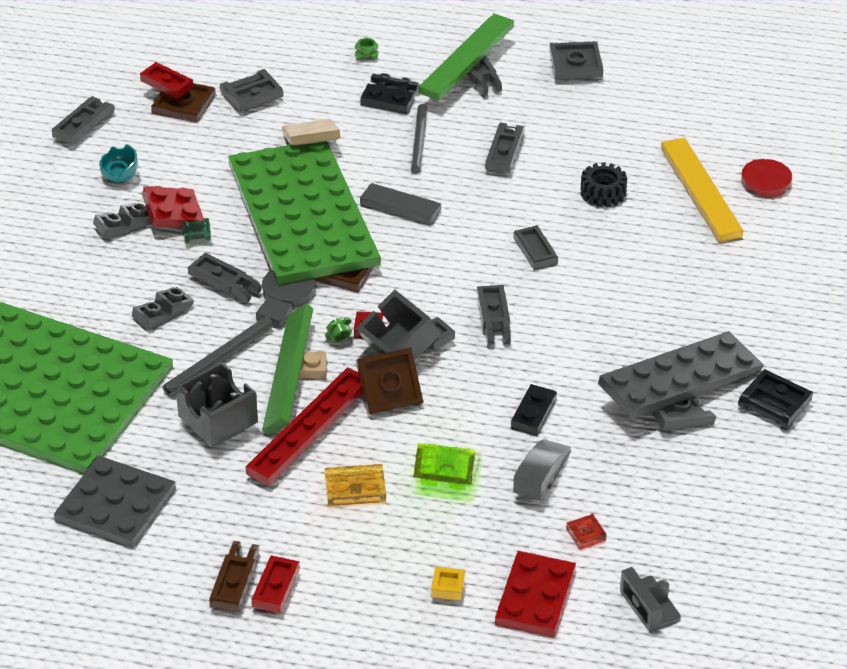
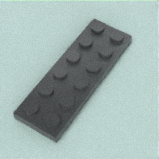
(680, 374)

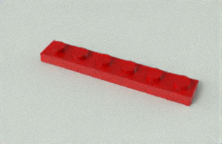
(305, 428)

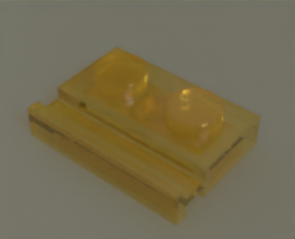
(355, 485)

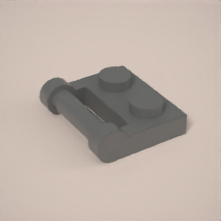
(252, 90)

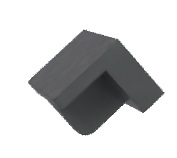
(649, 599)

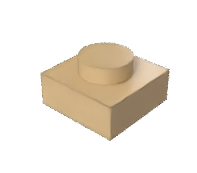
(313, 365)

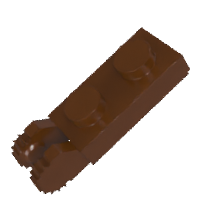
(234, 578)

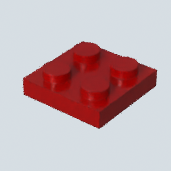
(171, 205)

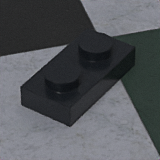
(533, 409)

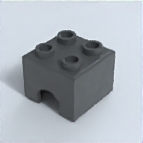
(215, 405)

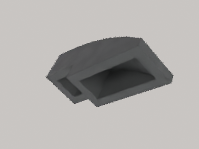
(540, 469)

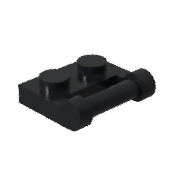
(778, 392)

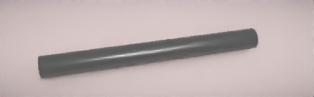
(418, 138)

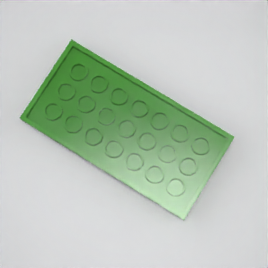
(303, 212)

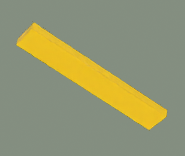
(702, 190)

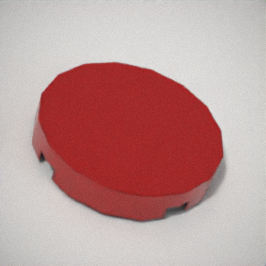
(766, 177)

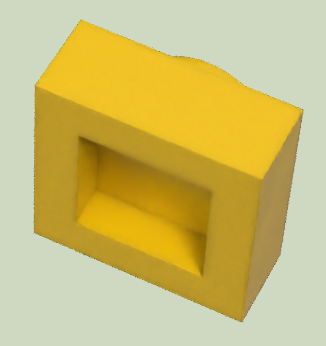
(448, 583)

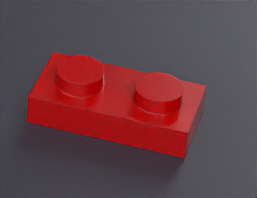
(166, 80)
(275, 584)

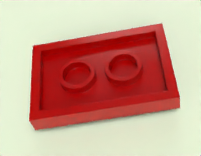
(535, 594)

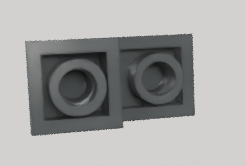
(128, 220)
(167, 306)

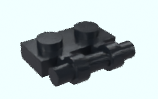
(386, 98)

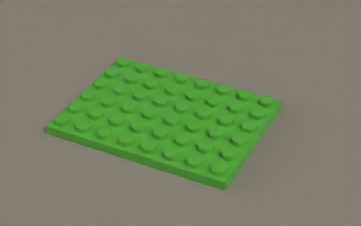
(69, 388)

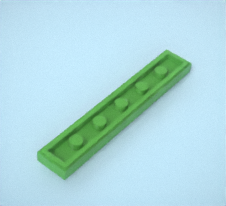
(466, 56)
(287, 370)

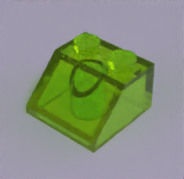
(446, 464)

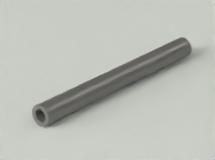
(220, 354)

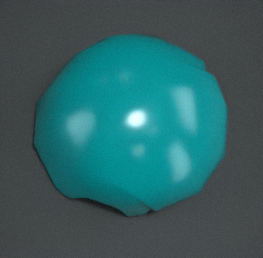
(119, 164)

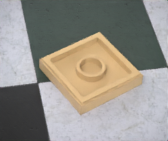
(311, 132)

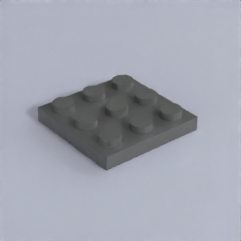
(115, 501)

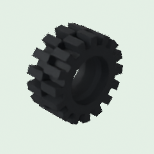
(603, 184)

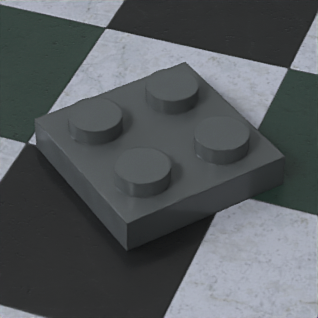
(576, 60)

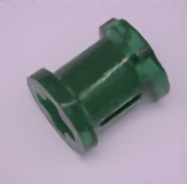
(205, 232)

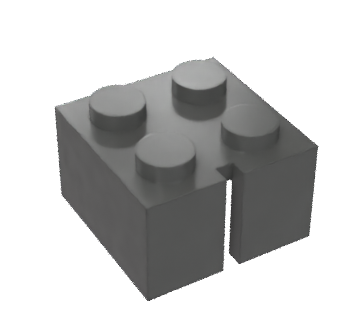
(406, 327)

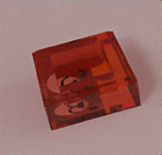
(586, 531)

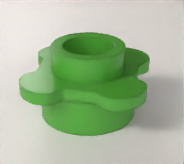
(366, 48)
(338, 329)

